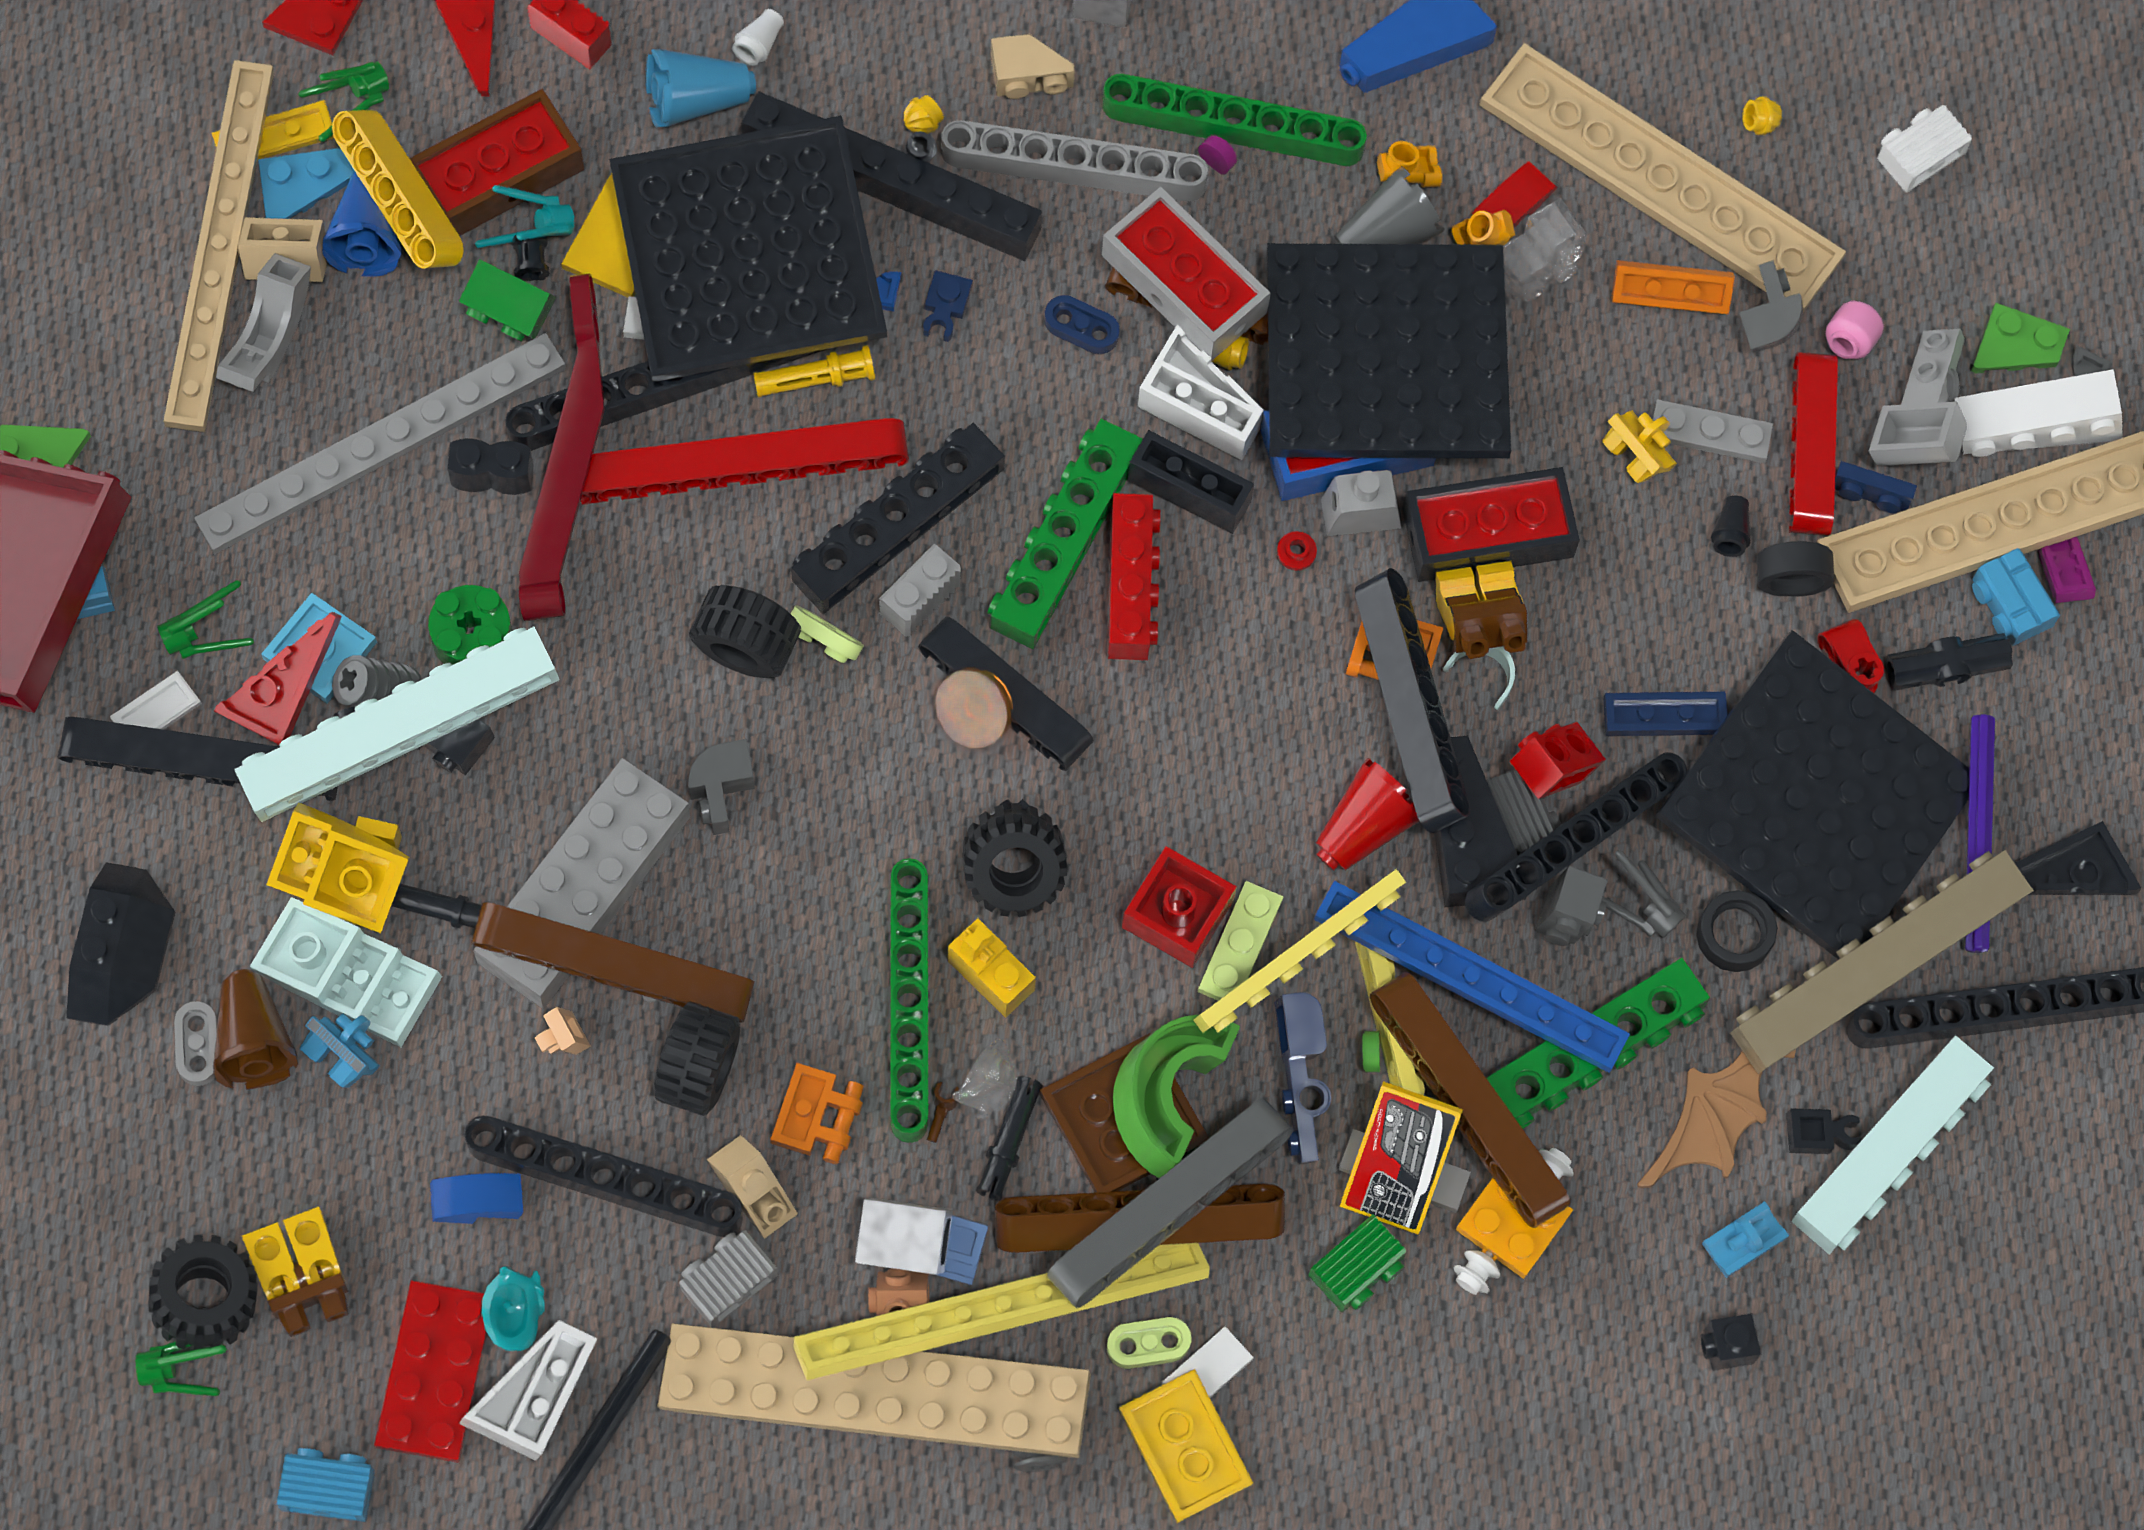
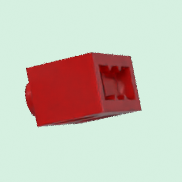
(1556, 759)

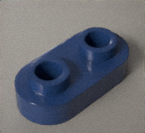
(1083, 323)

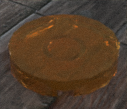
(974, 707)

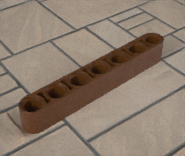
(609, 961)
(1460, 1083)
(1067, 1219)

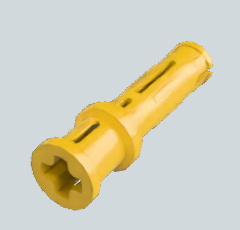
(833, 369)

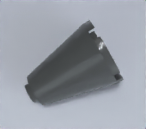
(1393, 216)

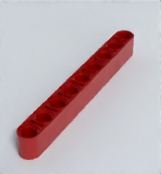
(745, 459)

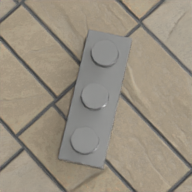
(1715, 431)

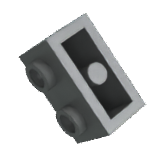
(1572, 906)

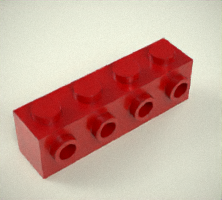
(1130, 576)

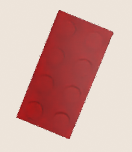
(433, 1372)

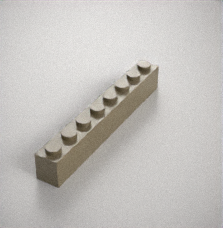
(1881, 961)

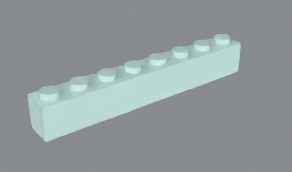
(396, 723)

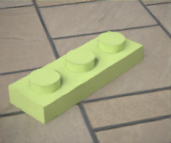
(1241, 941)

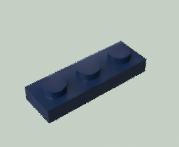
(1664, 713)

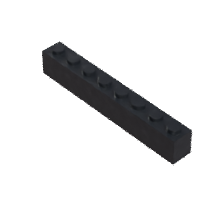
(919, 185)

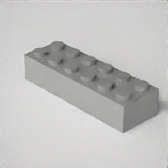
(593, 869)

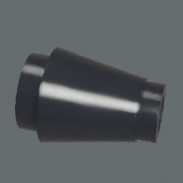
(1732, 529)

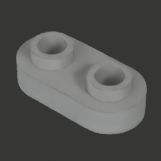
(195, 1045)

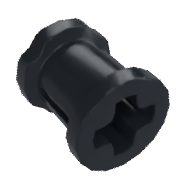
(531, 258)

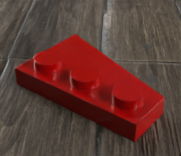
(313, 22)

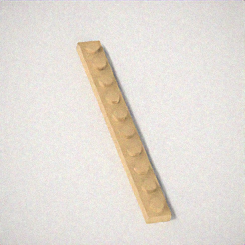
(218, 247)

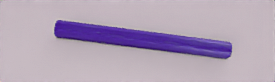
(1980, 809)

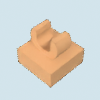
(563, 1033)

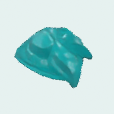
(513, 1309)

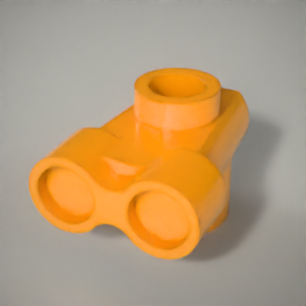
(1418, 161)
(1484, 229)

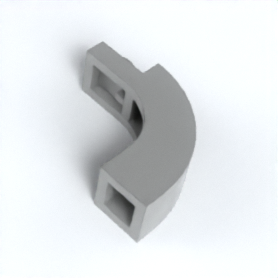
(271, 325)

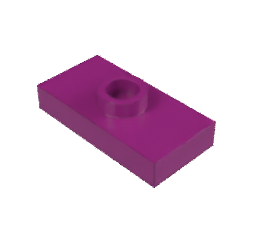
(2067, 571)

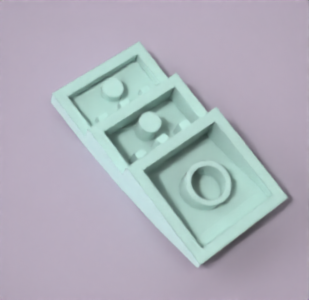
(346, 971)

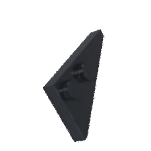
(2080, 866)

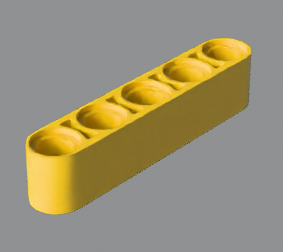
(397, 189)

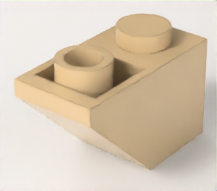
(1027, 65)
(754, 1184)

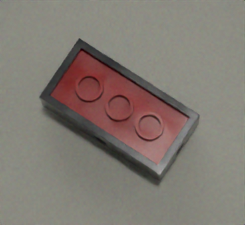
(1491, 521)

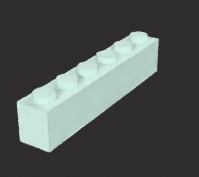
(1892, 1145)

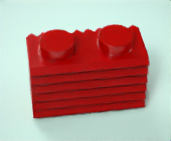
(571, 28)

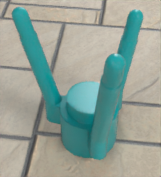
(549, 221)

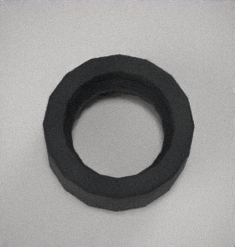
(1795, 569)
(1744, 901)

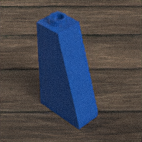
(1415, 40)

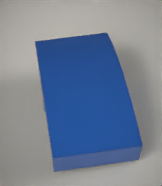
(476, 1195)

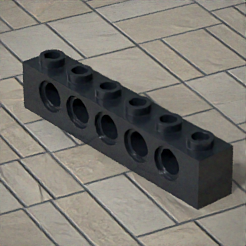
(828, 586)

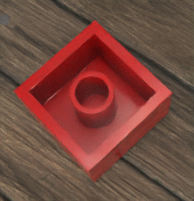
(1179, 907)

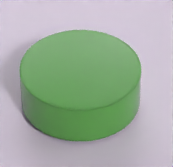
(1371, 1051)

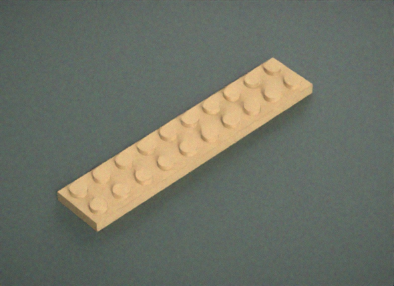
(1658, 174)
(1988, 522)
(901, 1397)

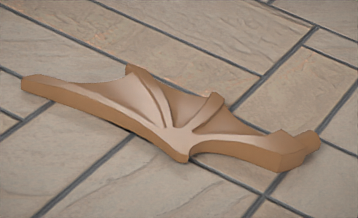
(1712, 1119)

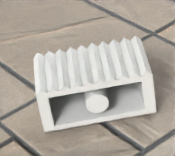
(1924, 147)

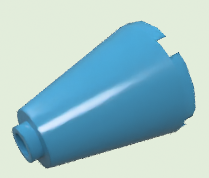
(694, 86)

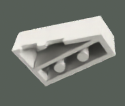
(1199, 398)
(533, 1393)

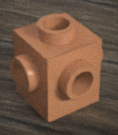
(898, 1291)

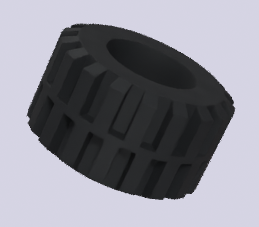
(745, 631)
(1020, 889)
(697, 1058)
(208, 1261)

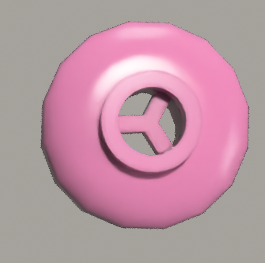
(1854, 330)

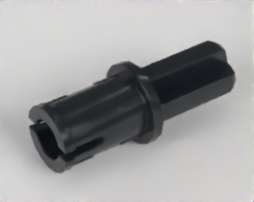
(921, 146)

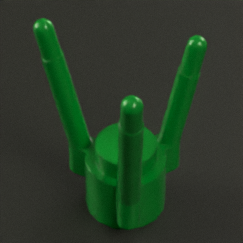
(365, 81)
(180, 631)
(159, 1365)

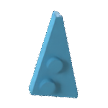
(301, 180)

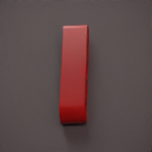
(1814, 443)

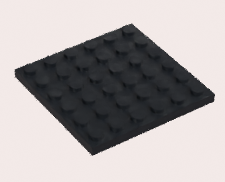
(747, 248)
(1387, 351)
(1818, 796)

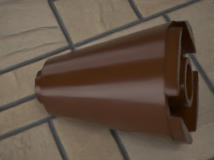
(250, 1035)

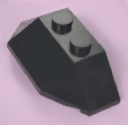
(118, 945)

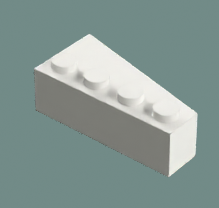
(2043, 415)

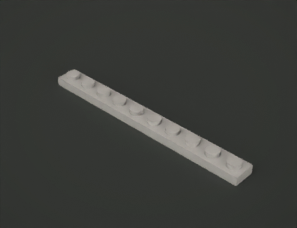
(379, 443)

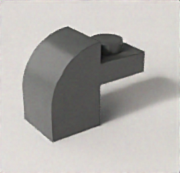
(1774, 321)
(717, 772)

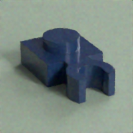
(947, 299)

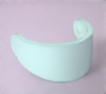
(1502, 657)

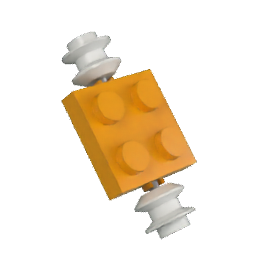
(1503, 1233)

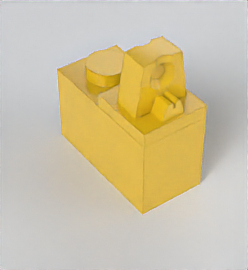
(991, 968)

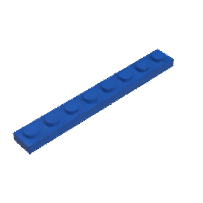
(1481, 981)

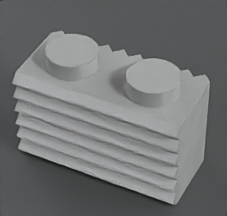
(920, 590)
(727, 1277)

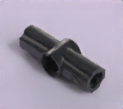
(1949, 661)

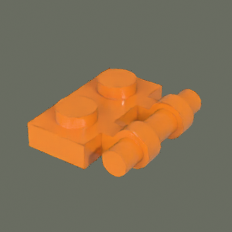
(805, 1108)

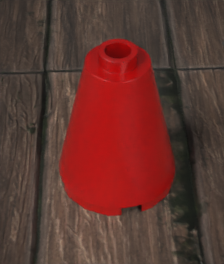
(1366, 817)

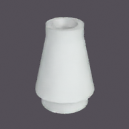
(756, 39)

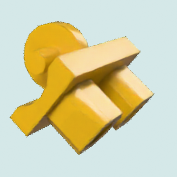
(1646, 441)

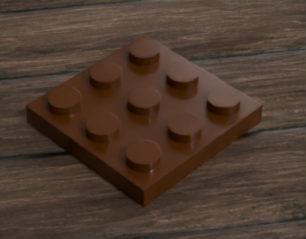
(1087, 1121)

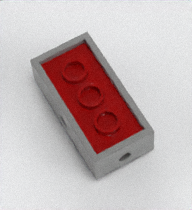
(1185, 273)

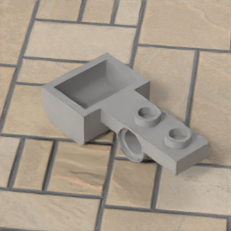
(1929, 420)

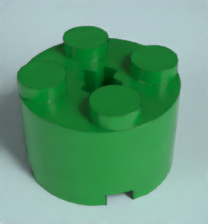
(462, 609)

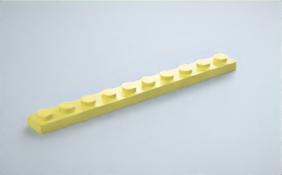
(983, 1313)

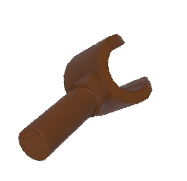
(942, 1108)

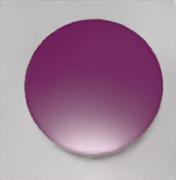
(1218, 154)

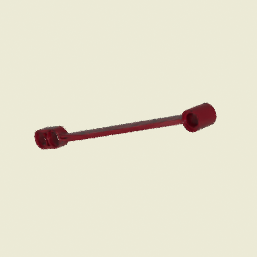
(568, 466)

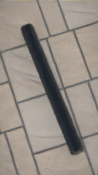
(600, 1432)

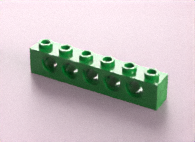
(1028, 621)
(1672, 985)

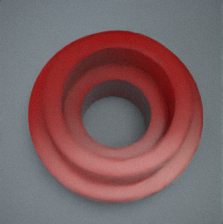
(1296, 561)

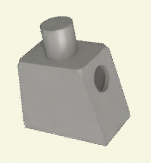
(1360, 503)

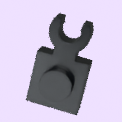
(1815, 1132)

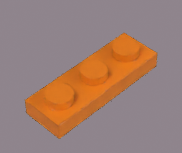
(1672, 287)

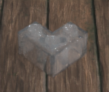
(1544, 252)

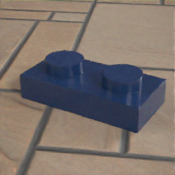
(1860, 483)

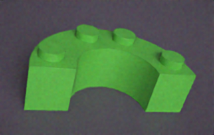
(1144, 1085)

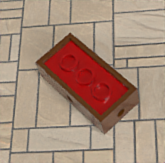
(513, 148)

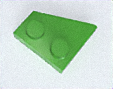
(2019, 341)
(51, 444)

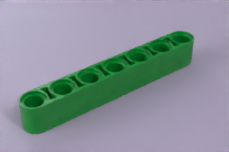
(1252, 113)
(904, 981)

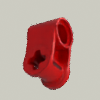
(1853, 652)

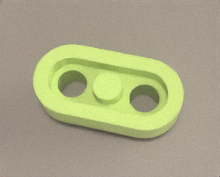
(838, 643)
(1148, 1343)

